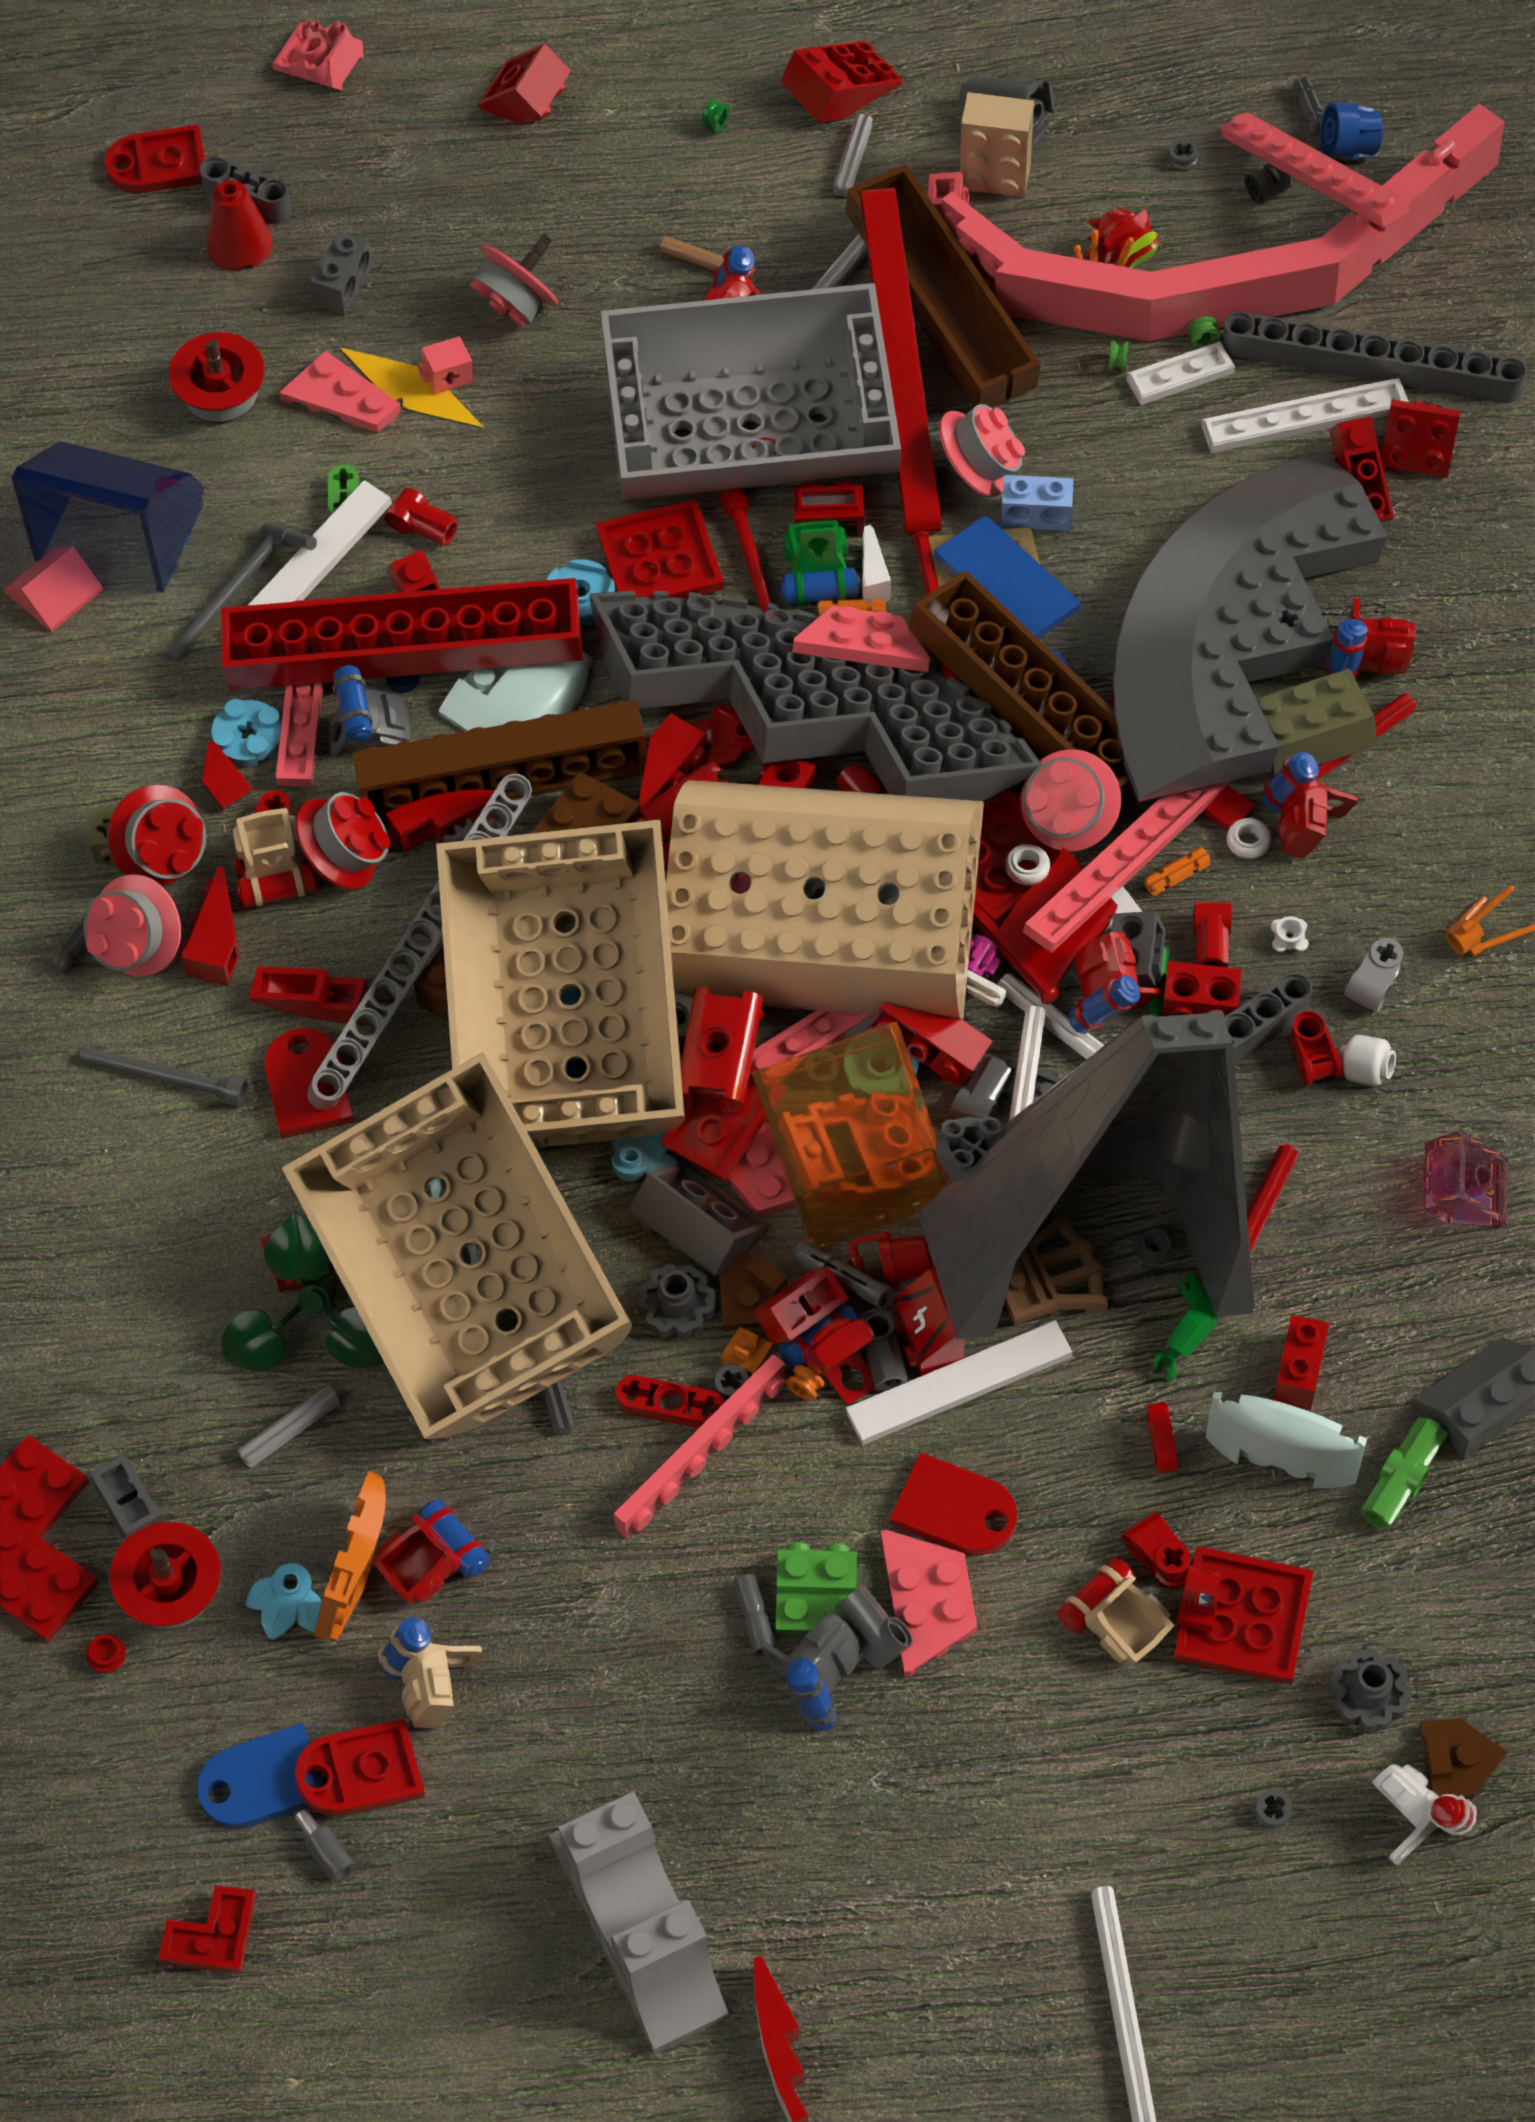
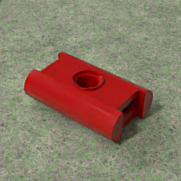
(714, 1021)

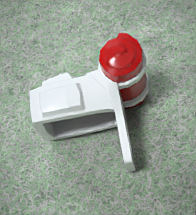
(1423, 1807)

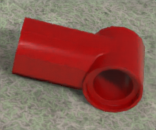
(413, 513)
(1212, 926)

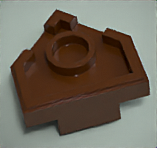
(745, 1288)
(1458, 1757)

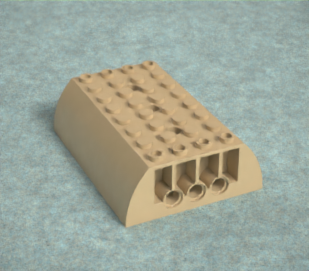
(834, 949)
(513, 965)
(406, 1251)

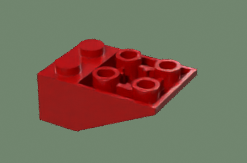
(838, 79)

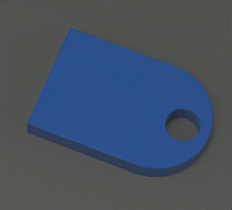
(259, 1779)

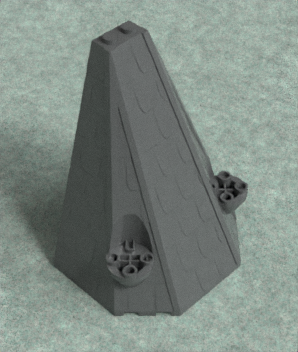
(1142, 1105)

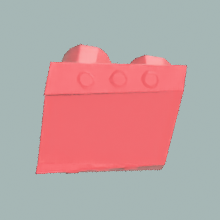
(320, 53)

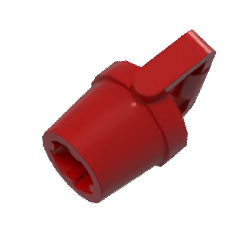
(900, 1257)

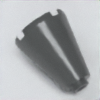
(1019, 88)

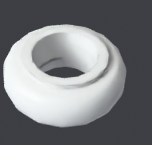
(1251, 826)
(1027, 852)

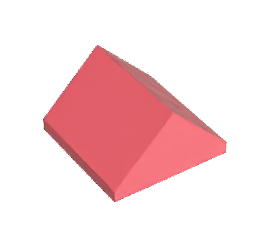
(55, 587)

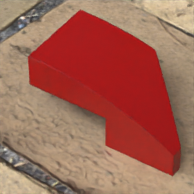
(222, 778)

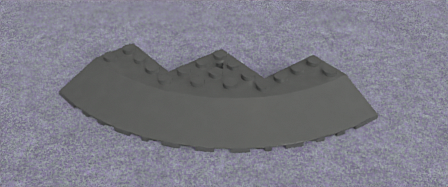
(1228, 610)
(912, 724)

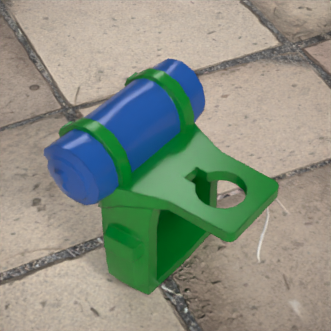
(817, 564)

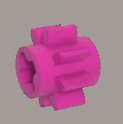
(982, 956)

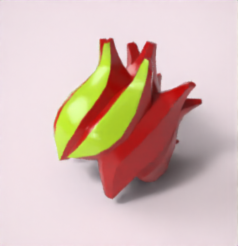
(1116, 228)

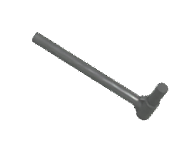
(272, 537)

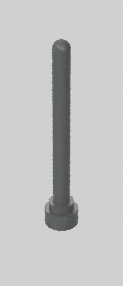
(231, 1089)

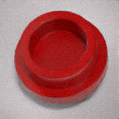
(106, 1653)

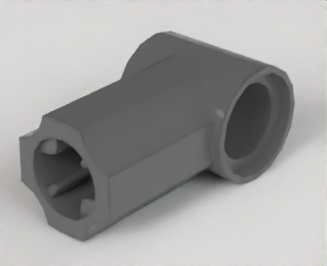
(983, 1091)
(884, 1352)
(881, 1636)

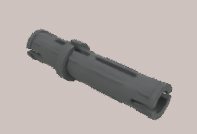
(848, 1277)

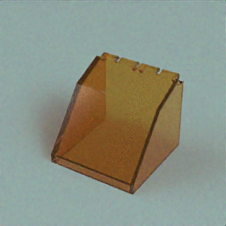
(851, 1134)

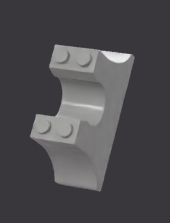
(640, 1922)

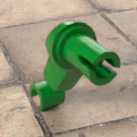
(1192, 1328)

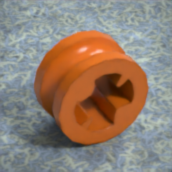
(804, 1383)

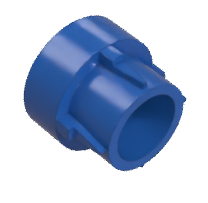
(1350, 131)

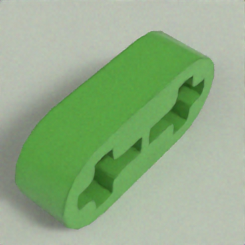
(336, 495)

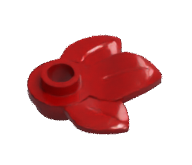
(723, 736)

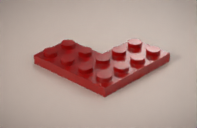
(37, 1580)

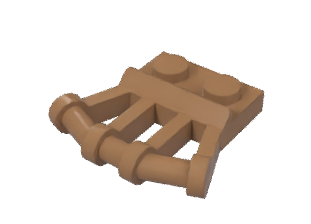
(1034, 1292)

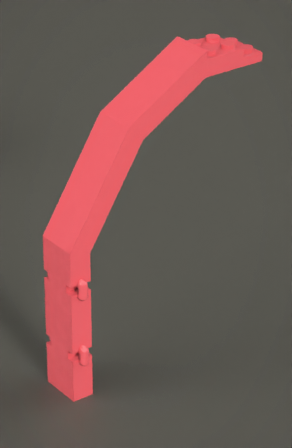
(1256, 282)

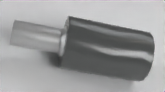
(325, 1849)

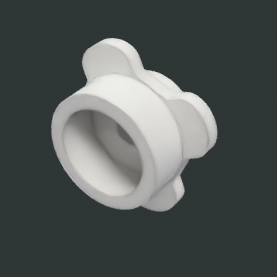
(1292, 926)

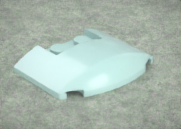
(516, 693)
(1284, 1438)

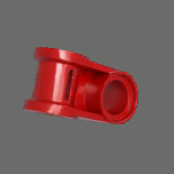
(1314, 1055)
(1155, 1546)

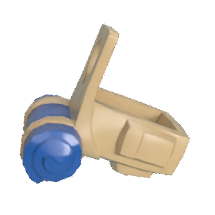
(423, 1671)

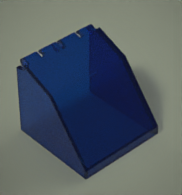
(161, 495)

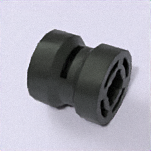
(1265, 183)

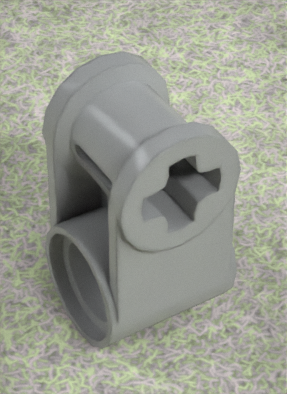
(1374, 978)

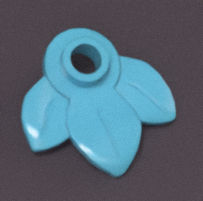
(639, 1157)
(284, 1606)

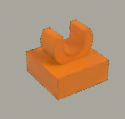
(747, 1351)

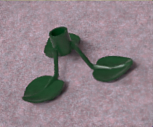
(290, 1254)

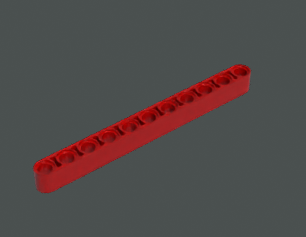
(892, 289)

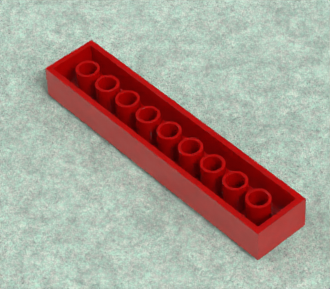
(401, 633)

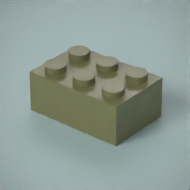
(1320, 718)

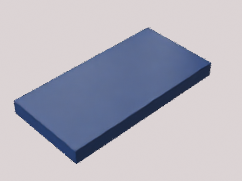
(1009, 575)

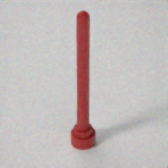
(736, 505)

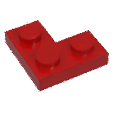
(213, 1945)

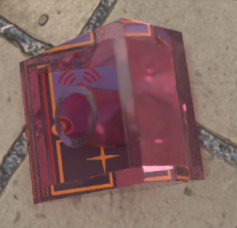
(1465, 1181)

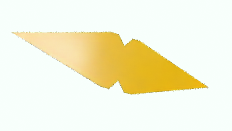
(405, 382)

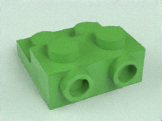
(812, 1585)

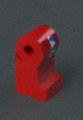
(1199, 1600)

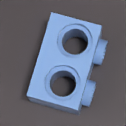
(1037, 502)

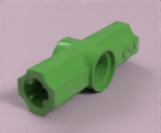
(1404, 1473)

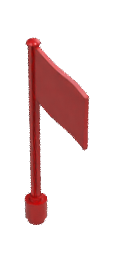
(1031, 960)

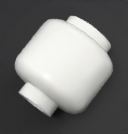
(1367, 1060)

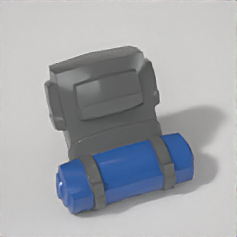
(365, 714)
(816, 1668)

